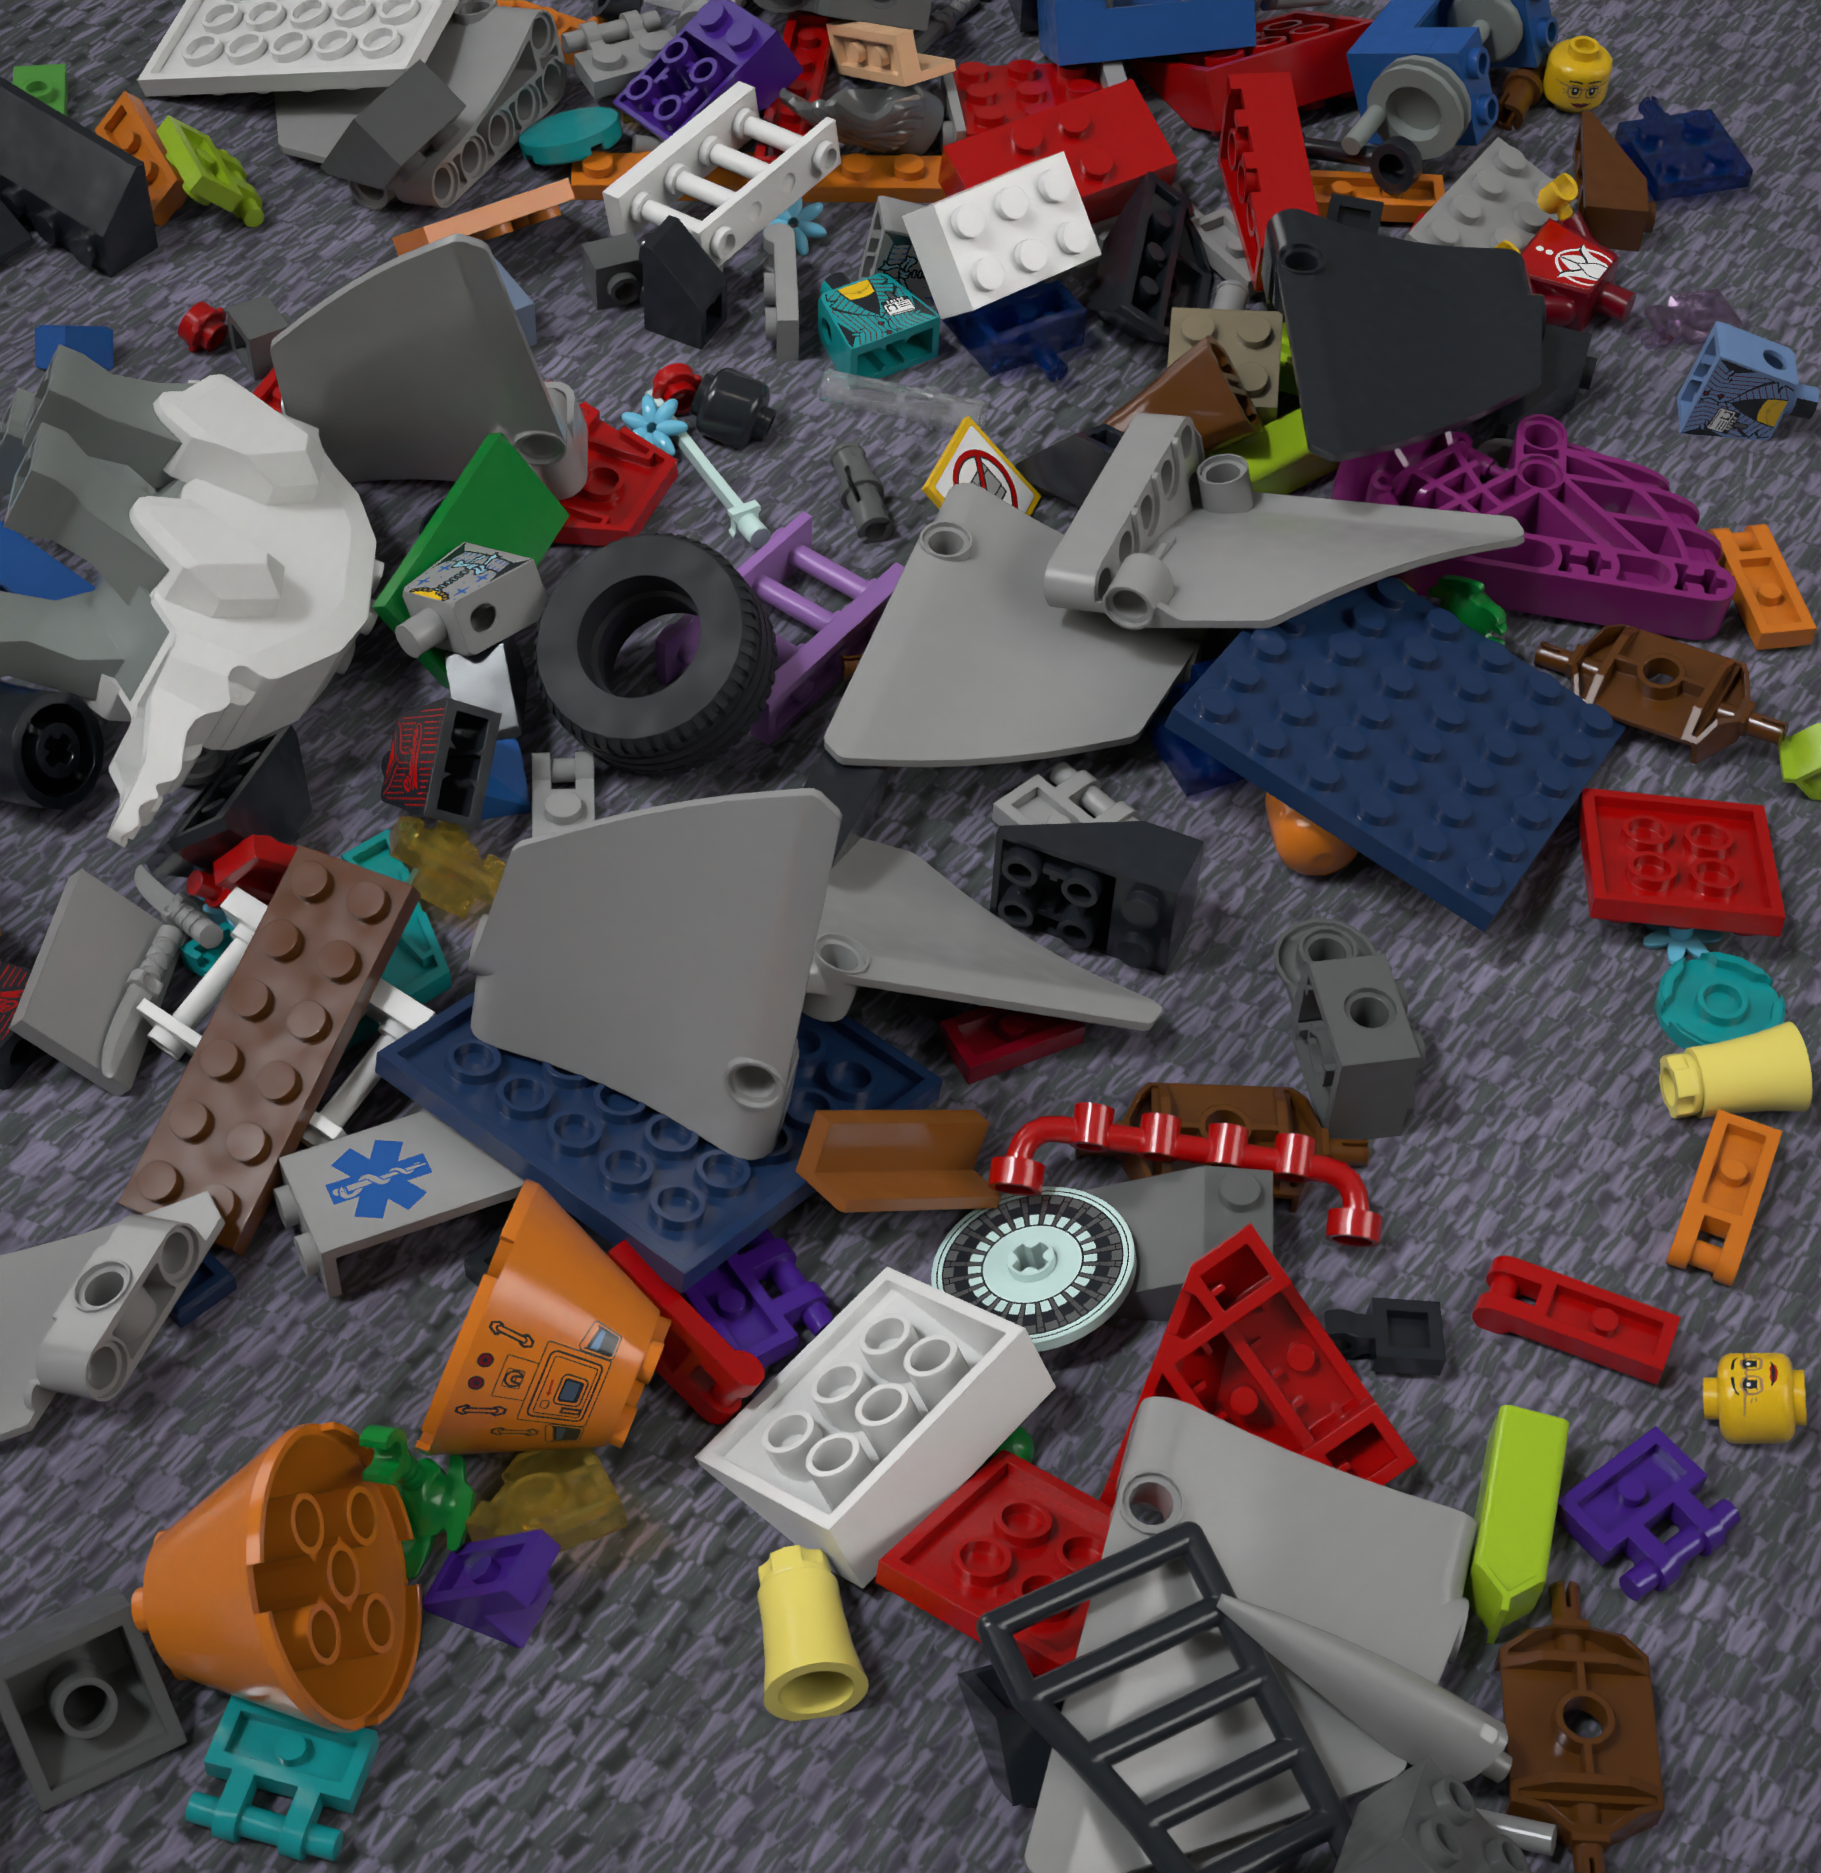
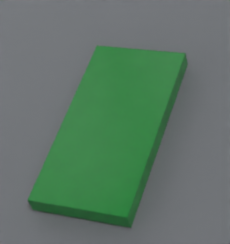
(491, 505)

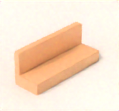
(882, 54)

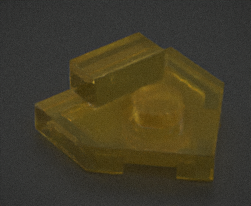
(445, 864)
(555, 1492)

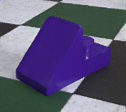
(496, 1585)

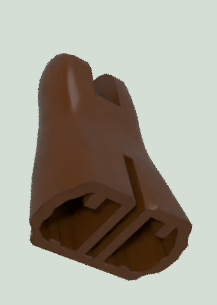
(1202, 388)

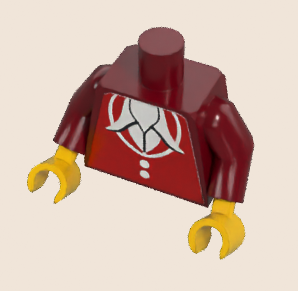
(1571, 264)

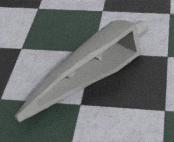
(1382, 1697)

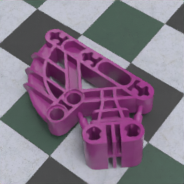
(1599, 538)

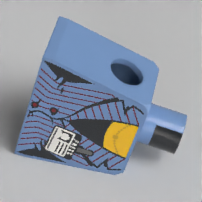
(1742, 387)

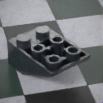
(1100, 886)

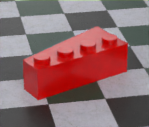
(1262, 158)

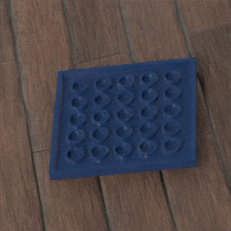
(1403, 739)
(629, 1165)

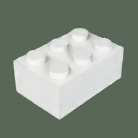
(1002, 235)

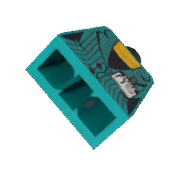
(875, 325)

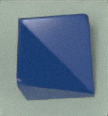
(92, 341)
(507, 783)

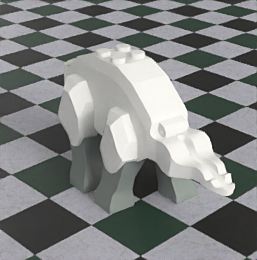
(220, 559)

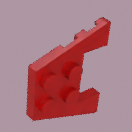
(621, 488)

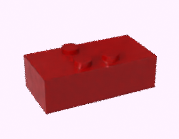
(1104, 136)

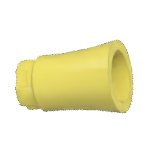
(1739, 1075)
(806, 1638)

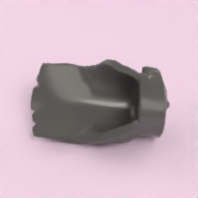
(877, 119)

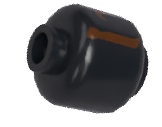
(733, 408)

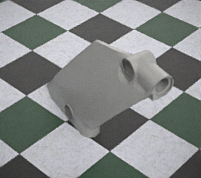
(92, 1304)

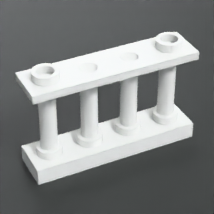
(713, 141)
(387, 1006)

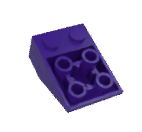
(705, 61)

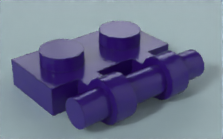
(745, 1313)
(1632, 1495)

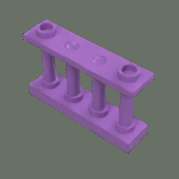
(809, 667)

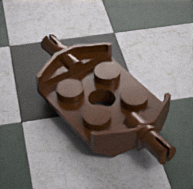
(1701, 708)
(1258, 1108)
(1592, 1786)

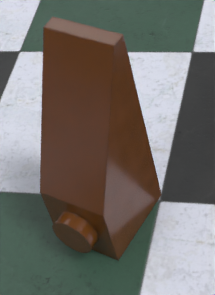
(1610, 188)

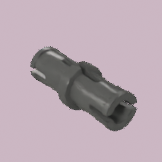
(861, 492)

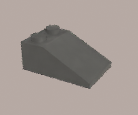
(1180, 1220)

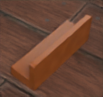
(897, 1160)

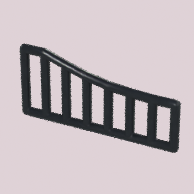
(1095, 1758)

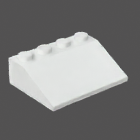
(879, 1420)

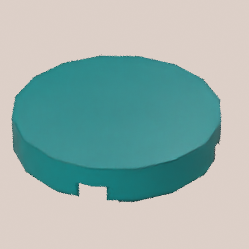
(570, 135)
(1704, 1019)

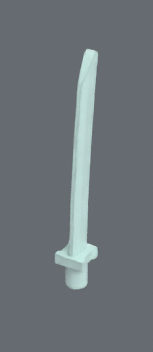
(743, 515)

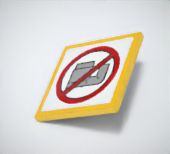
(977, 460)

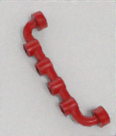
(1160, 1141)

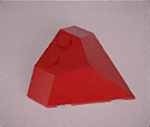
(1265, 1364)

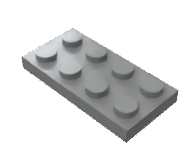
(1488, 203)

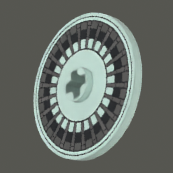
(1041, 1262)

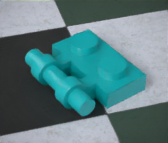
(289, 1758)

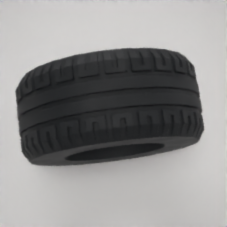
(609, 600)

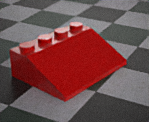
(1295, 42)

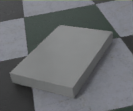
(82, 979)

